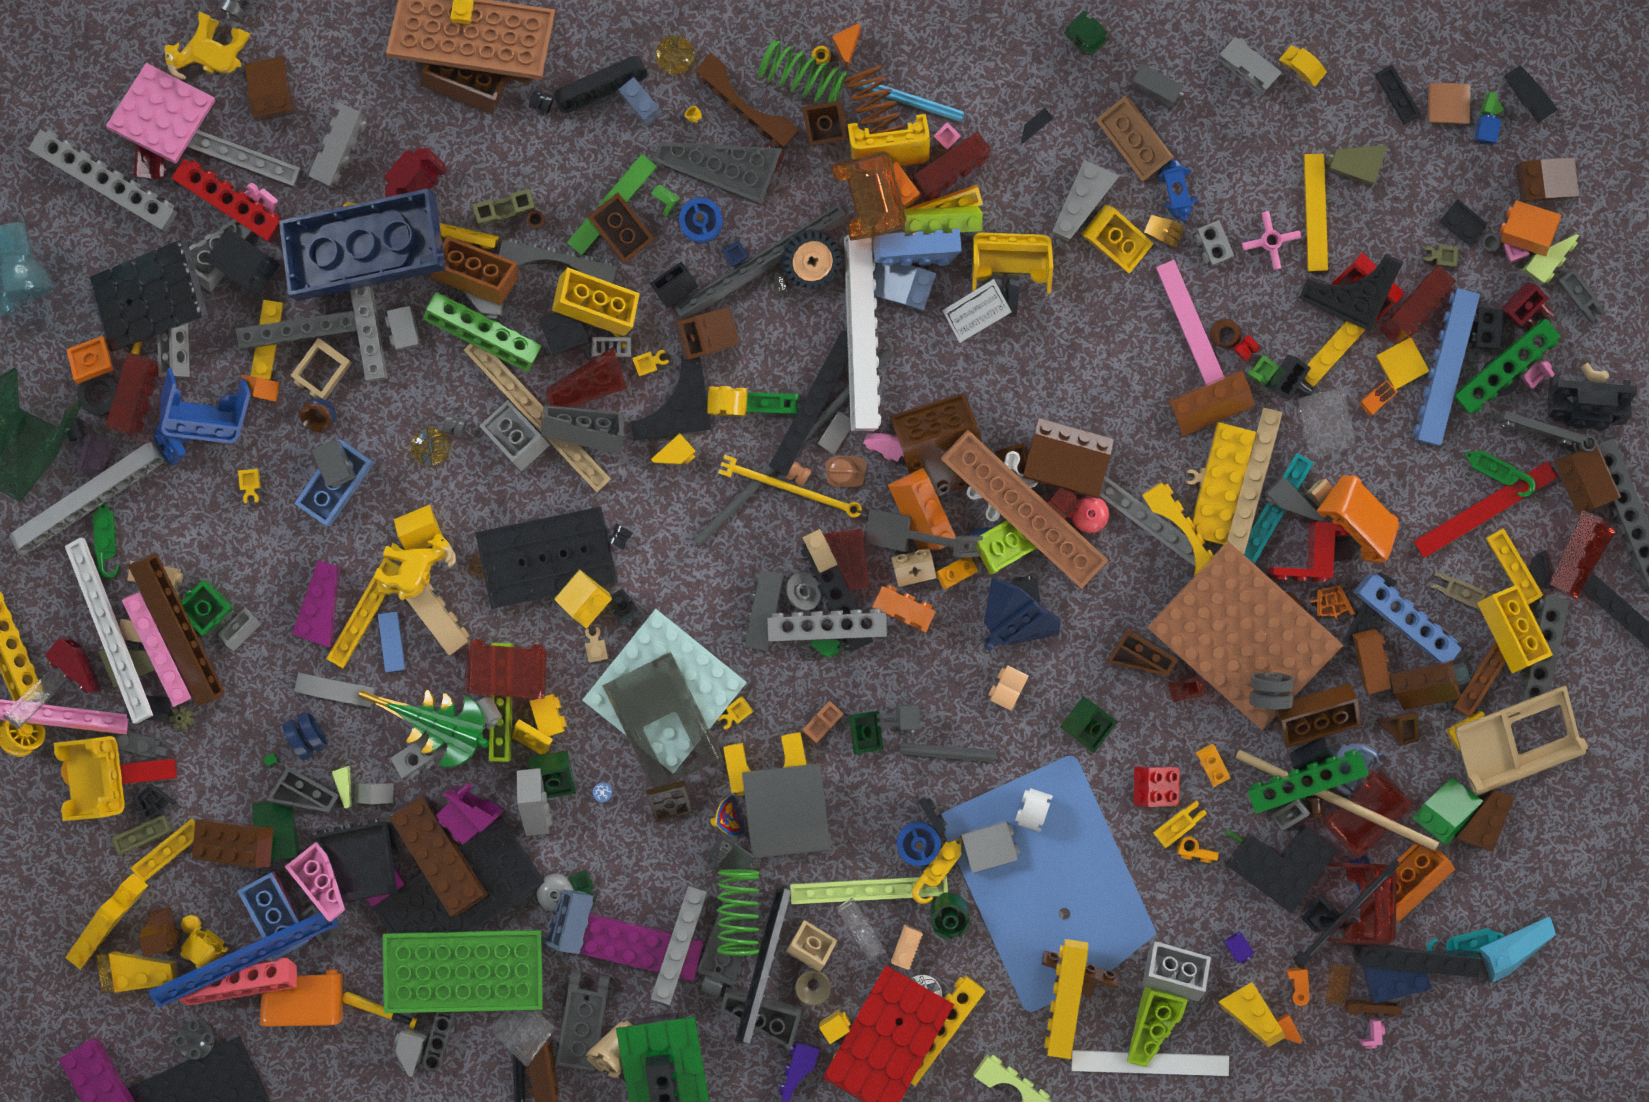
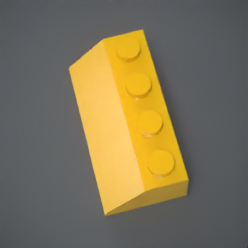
(1514, 628)

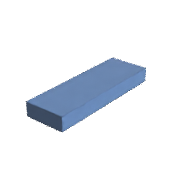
(391, 641)

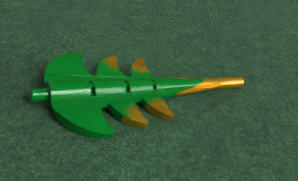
(460, 733)

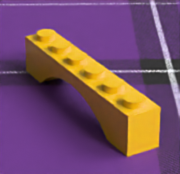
(1161, 502)

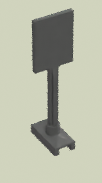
(893, 532)

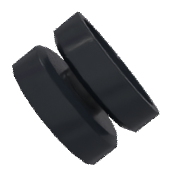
(1010, 291)

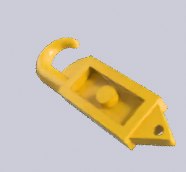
(938, 869)

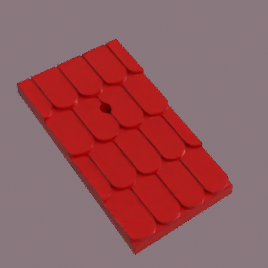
(877, 1054)

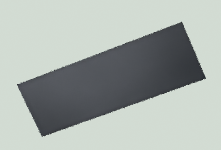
(1036, 124)

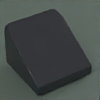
(1342, 551)

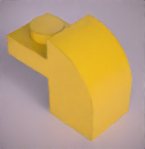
(1304, 64)

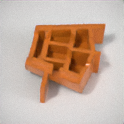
(1332, 602)

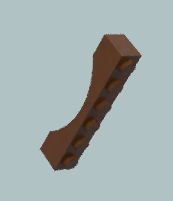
(776, 127)

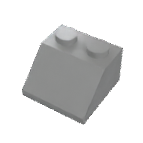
(409, 1048)

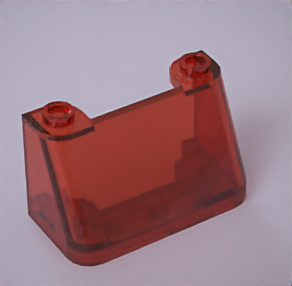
(505, 670)
(1377, 795)

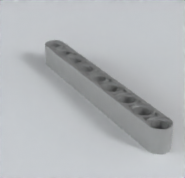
(86, 498)

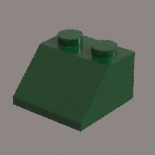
(1088, 724)
(555, 773)

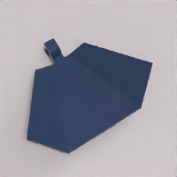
(1016, 616)

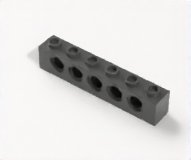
(296, 330)
(1547, 666)

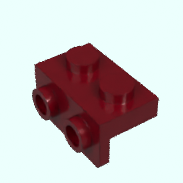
(148, 164)

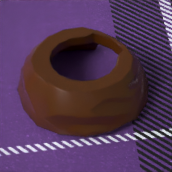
(1218, 325)

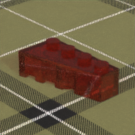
(1418, 305)

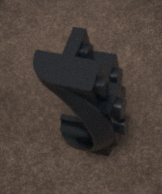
(1593, 403)

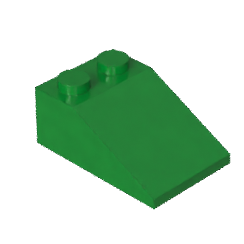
(1447, 811)

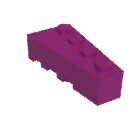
(318, 609)

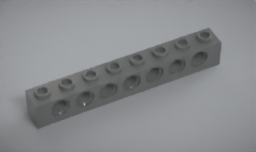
(1632, 504)

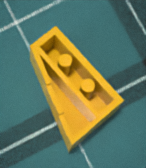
(1252, 1012)

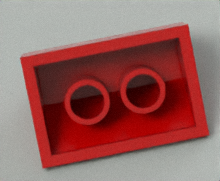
(1358, 269)

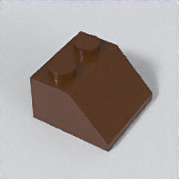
(826, 122)

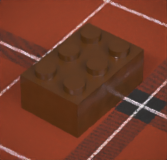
(620, 227)

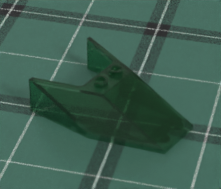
(26, 441)

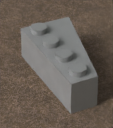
(1085, 194)

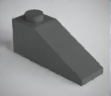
(1287, 498)

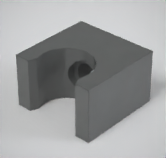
(333, 463)

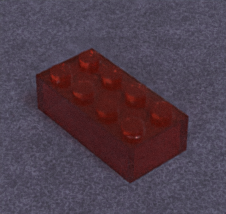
(951, 166)
(132, 394)

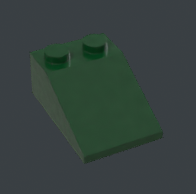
(282, 819)

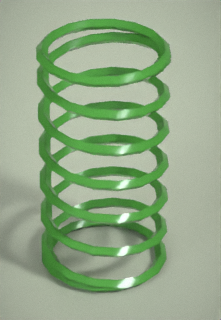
(837, 84)
(739, 875)

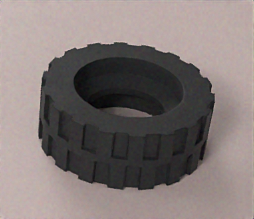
(84, 391)

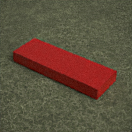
(148, 771)

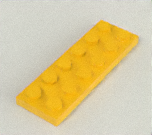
(1222, 482)

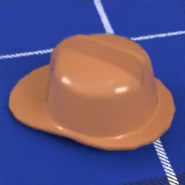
(845, 471)

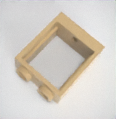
(316, 393)

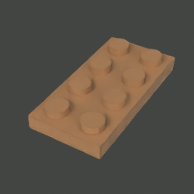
(1134, 138)

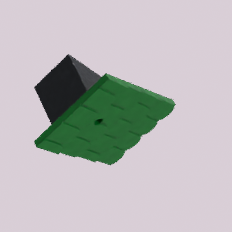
(663, 1036)

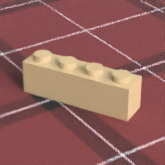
(438, 620)

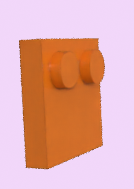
(89, 359)

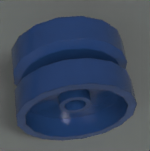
(305, 735)

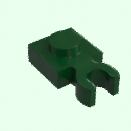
(582, 882)

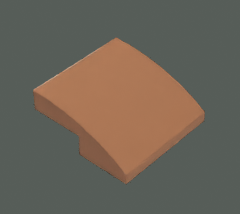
(1448, 103)

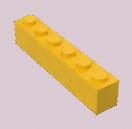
(1067, 998)

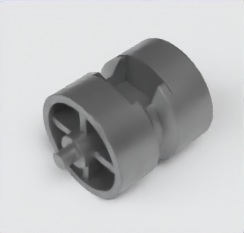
(234, 8)

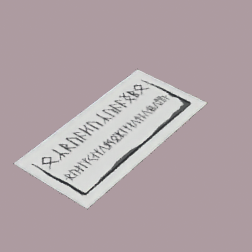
(977, 311)

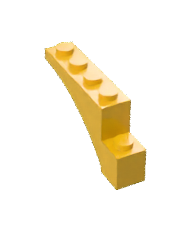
(105, 920)

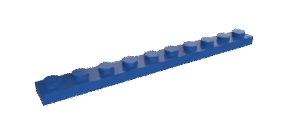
(241, 959)

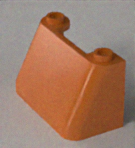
(1362, 518)
(312, 1002)

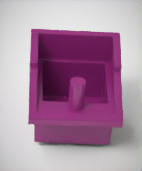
(467, 813)

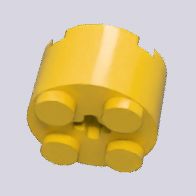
(727, 401)
(203, 947)

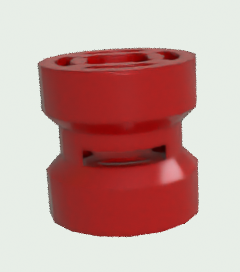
(1246, 348)

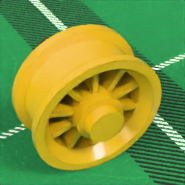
(21, 741)

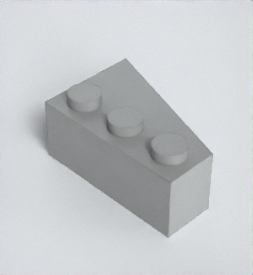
(1249, 65)
(533, 802)

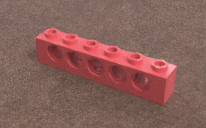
(284, 979)

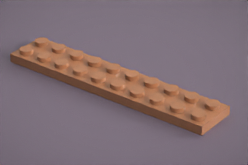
(1024, 509)

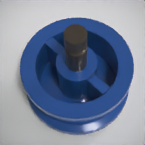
(700, 220)
(918, 843)

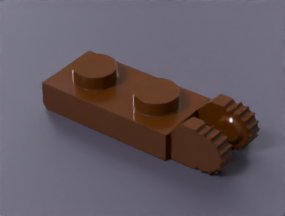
(1369, 1008)

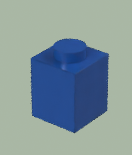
(1487, 129)

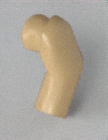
(1594, 376)

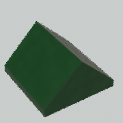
(865, 733)

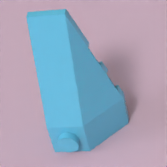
(1514, 949)

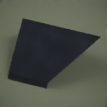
(1321, 915)

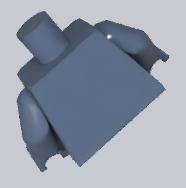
(1369, 755)

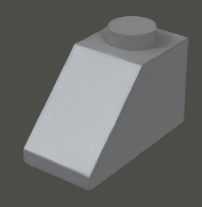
(486, 307)

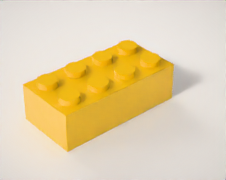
(595, 302)

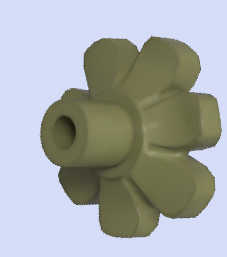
(182, 717)

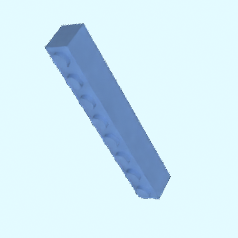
(1447, 367)

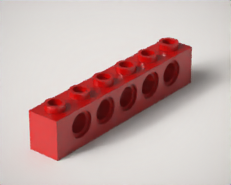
(189, 170)

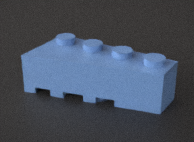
(917, 248)

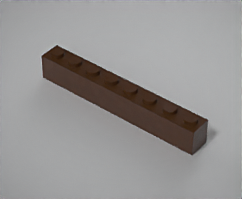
(176, 629)

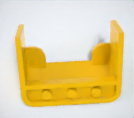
(1012, 255)

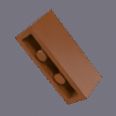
(1372, 660)

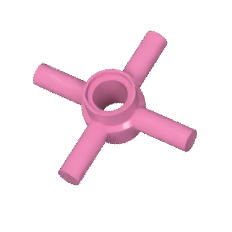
(1263, 241)

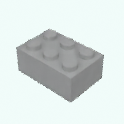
(1176, 971)

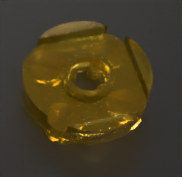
(104, 971)

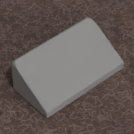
(835, 433)
(239, 629)

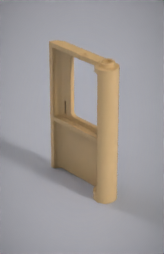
(1491, 751)

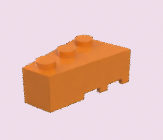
(904, 608)

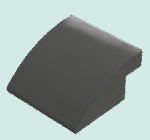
(786, 810)

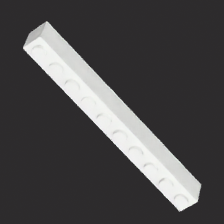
(861, 334)

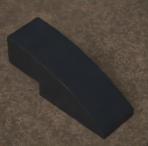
(1530, 94)

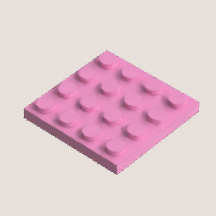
(160, 113)

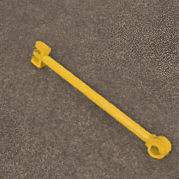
(731, 467)

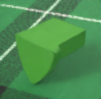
(1491, 105)
(666, 197)
(1263, 371)

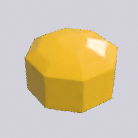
(189, 923)

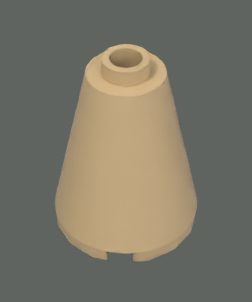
(606, 1053)

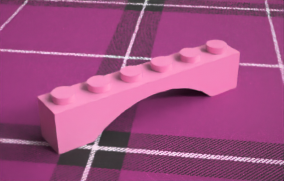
(156, 648)

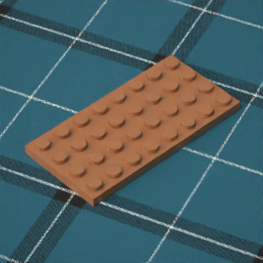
(498, 40)

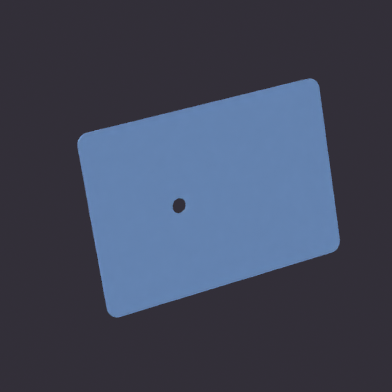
(1063, 866)

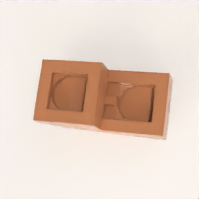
(822, 722)

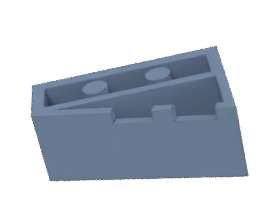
(570, 922)

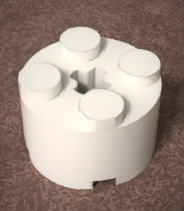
(1034, 809)

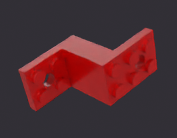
(1320, 554)

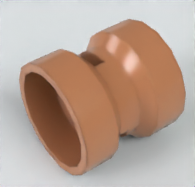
(798, 473)

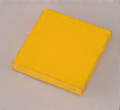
(1402, 363)
(531, 738)

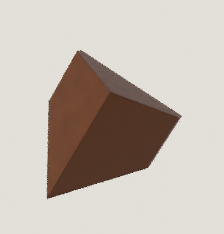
(1402, 727)

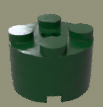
(1086, 33)
(949, 916)

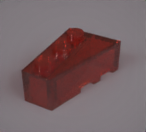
(850, 555)

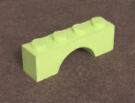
(992, 1073)

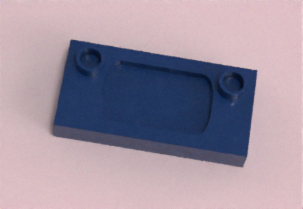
(362, 245)

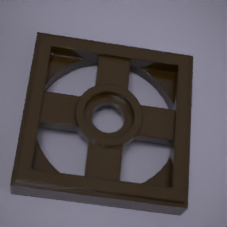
(666, 791)

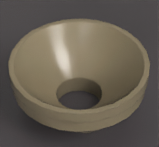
(813, 996)

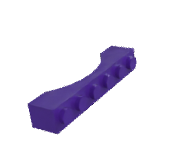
(802, 1062)

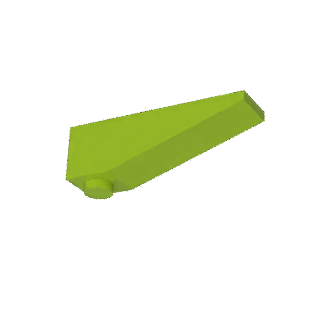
(1154, 1022)

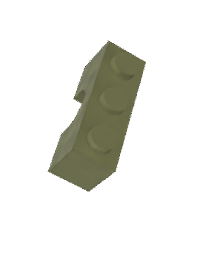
(498, 210)

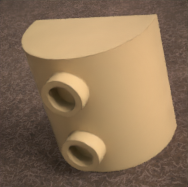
(811, 946)

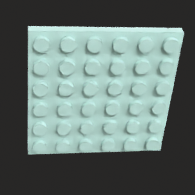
(706, 676)

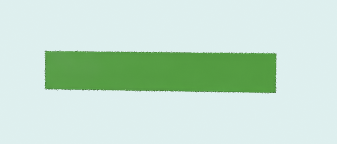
(626, 187)

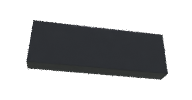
(1397, 94)

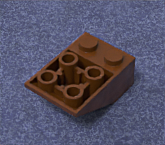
(706, 333)

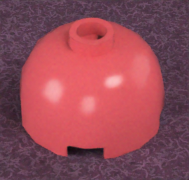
(1086, 522)

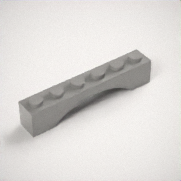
(678, 946)

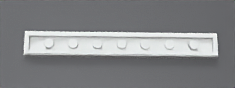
(1160, 1064)

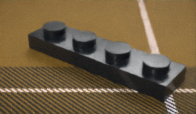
(1366, 616)

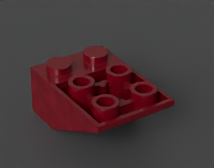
(74, 663)

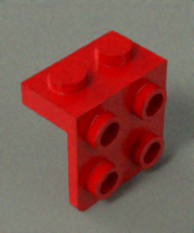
(1156, 786)

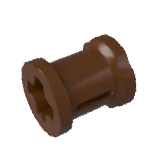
(1315, 807)

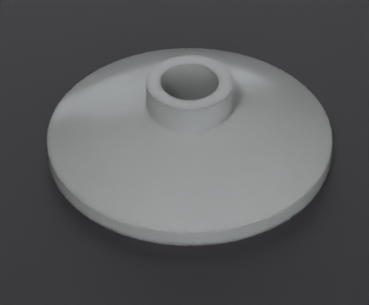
(808, 586)

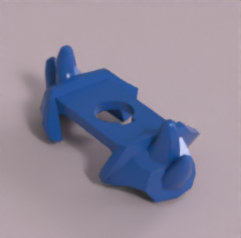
(1181, 204)

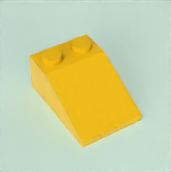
(1117, 238)

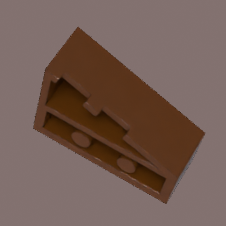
(159, 933)

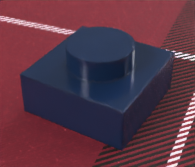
(735, 253)

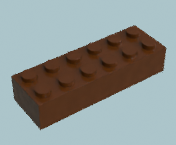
(438, 856)

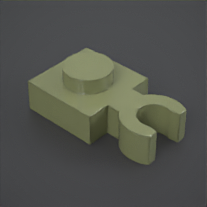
(1443, 255)

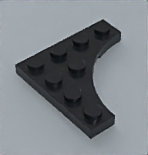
(1359, 300)
(683, 411)

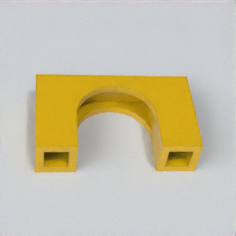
(737, 762)

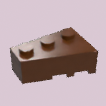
(1141, 653)
(1487, 822)

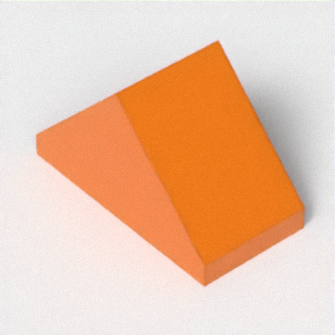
(262, 388)
(1289, 1028)

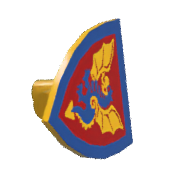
(727, 818)

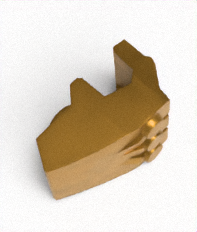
(1164, 231)

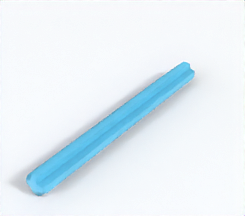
(918, 102)

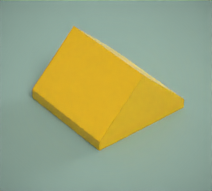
(417, 528)

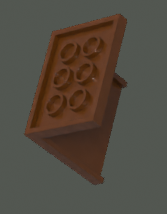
(929, 433)

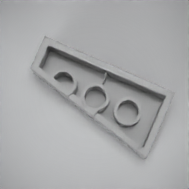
(337, 145)

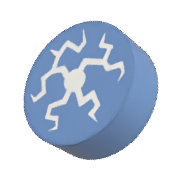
(602, 792)

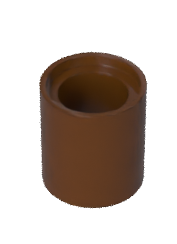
(529, 216)

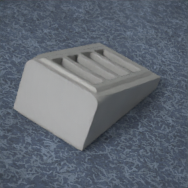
(594, 345)

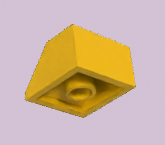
(583, 598)

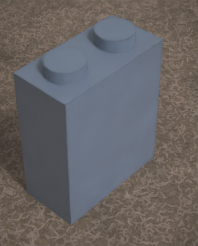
(640, 102)

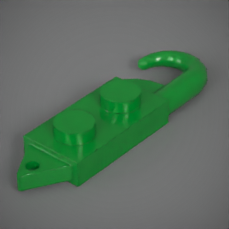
(1499, 470)
(104, 539)

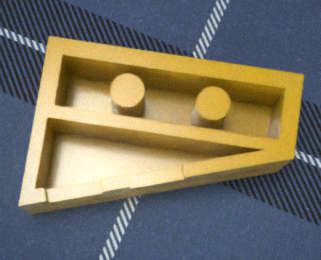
(139, 972)

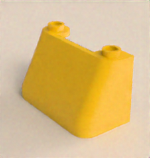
(903, 146)
(92, 778)

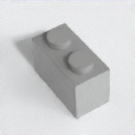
(403, 328)

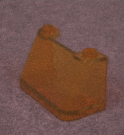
(873, 195)

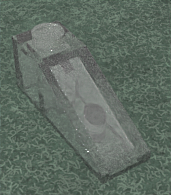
(861, 929)

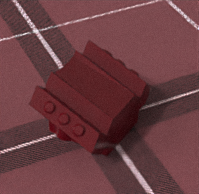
(414, 172)

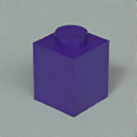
(1238, 947)

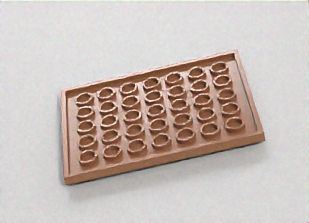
(1242, 624)

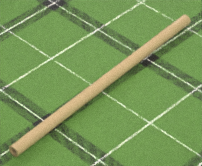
(1344, 803)

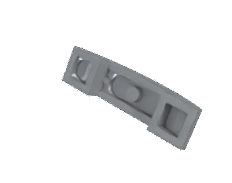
(332, 689)

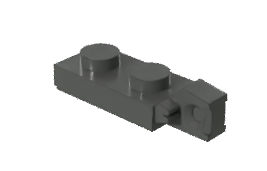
(140, 744)

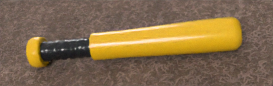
(375, 1008)

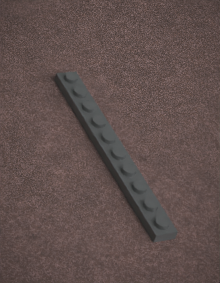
(754, 266)

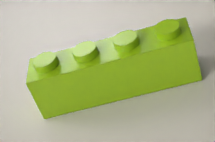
(943, 218)

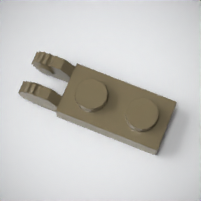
(1460, 590)

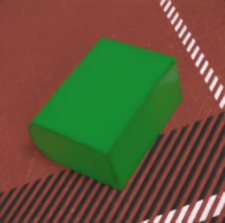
(270, 759)

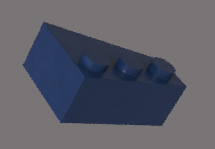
(1389, 983)

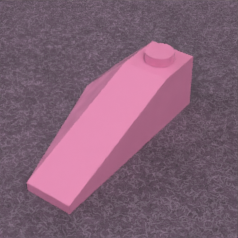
(316, 878)

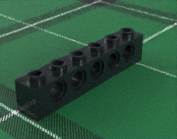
(834, 605)
(661, 1066)

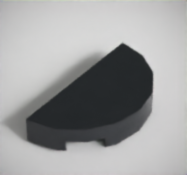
(1540, 570)

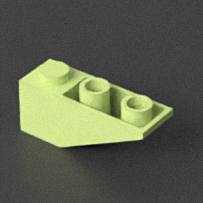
(1541, 267)

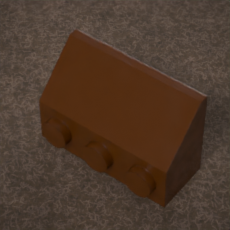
(1587, 479)
(1425, 685)
(543, 1075)

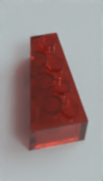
(591, 381)
(1581, 554)

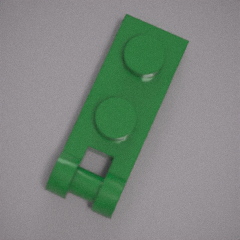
(772, 403)

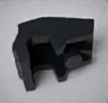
(623, 607)

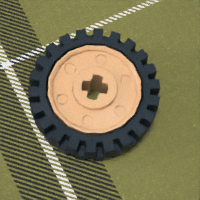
(796, 259)

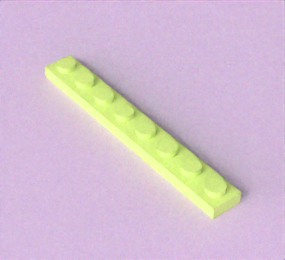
(861, 890)

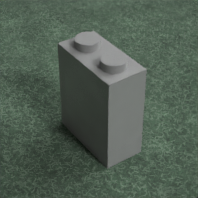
(990, 846)

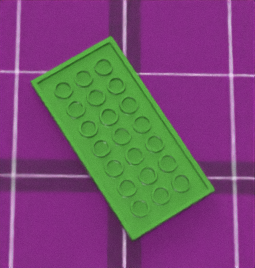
(462, 971)

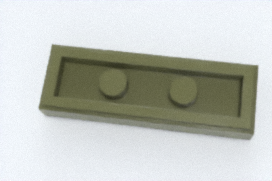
(141, 834)

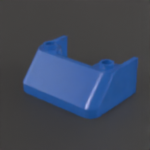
(202, 421)

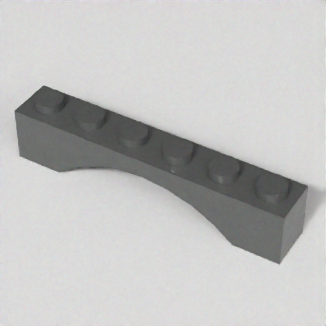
(531, 254)

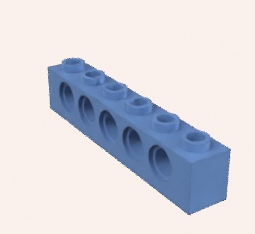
(1367, 592)

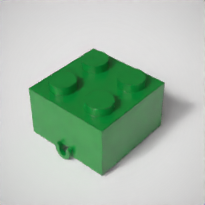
(206, 607)

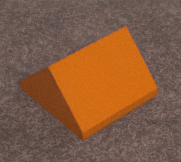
(845, 43)

